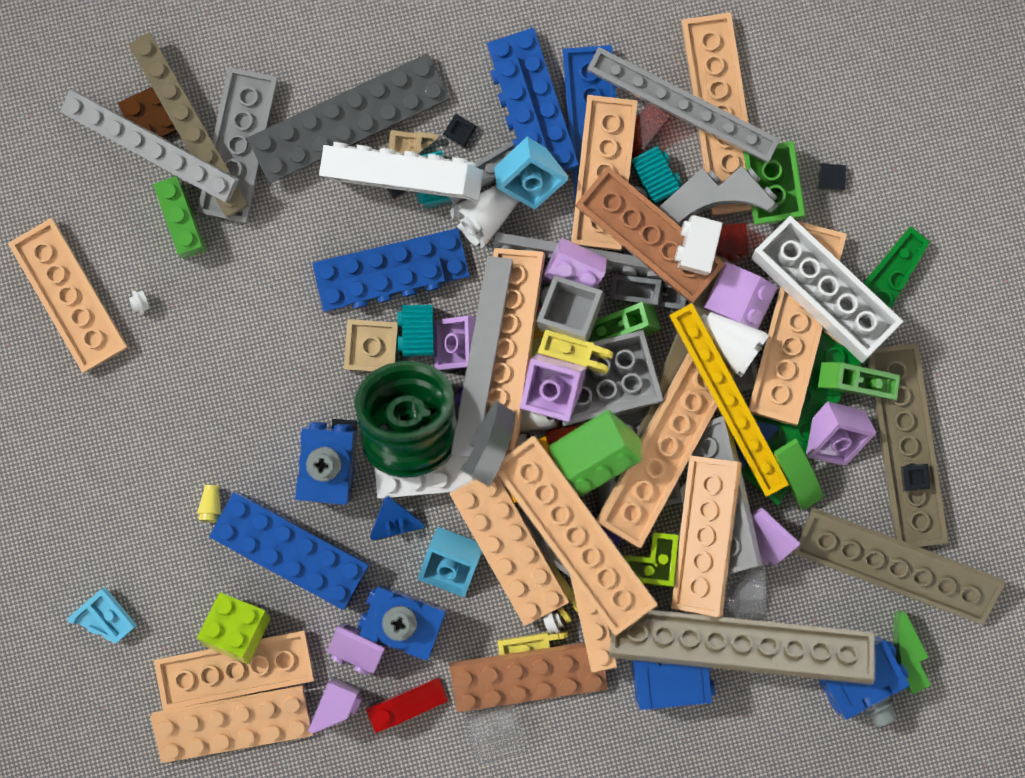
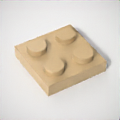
(370, 344)

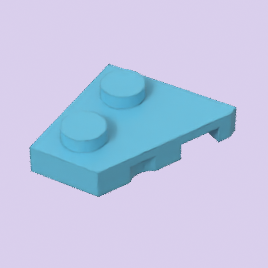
(104, 617)

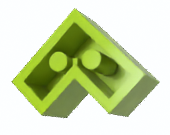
(660, 567)

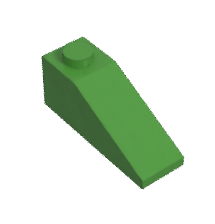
(629, 320)
(858, 380)

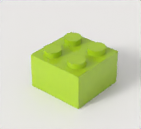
(233, 628)

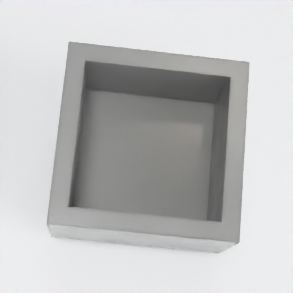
(570, 309)

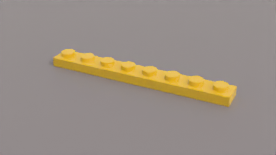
(728, 399)

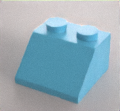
(529, 173)
(450, 562)

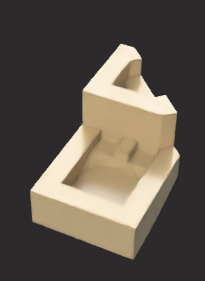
(411, 142)

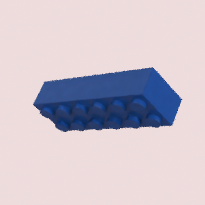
(289, 550)

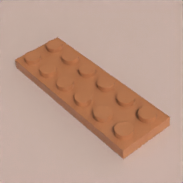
(642, 231)
(524, 677)

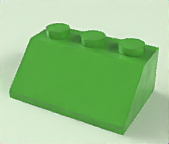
(784, 180)
(596, 452)

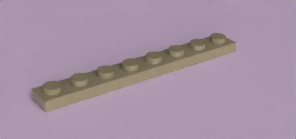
(182, 112)

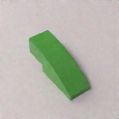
(799, 475)
(909, 652)

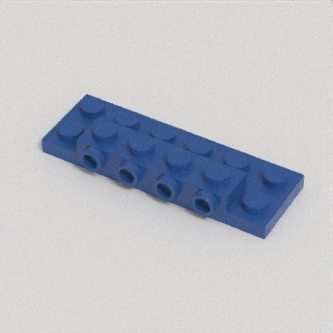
(530, 95)
(391, 271)

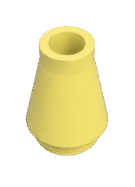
(210, 505)

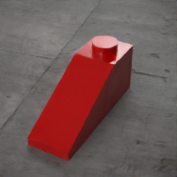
(406, 705)

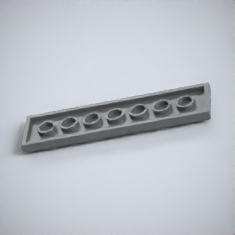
(348, 117)

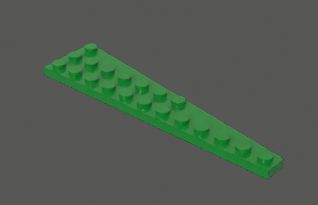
(886, 283)

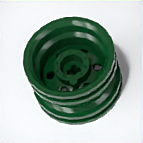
(399, 422)

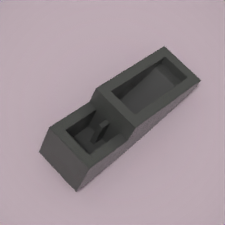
(647, 290)
(490, 444)

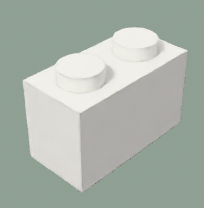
(698, 245)

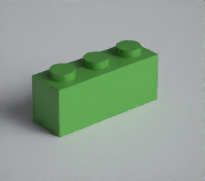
(180, 217)

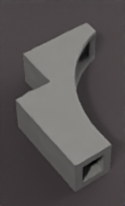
(703, 193)

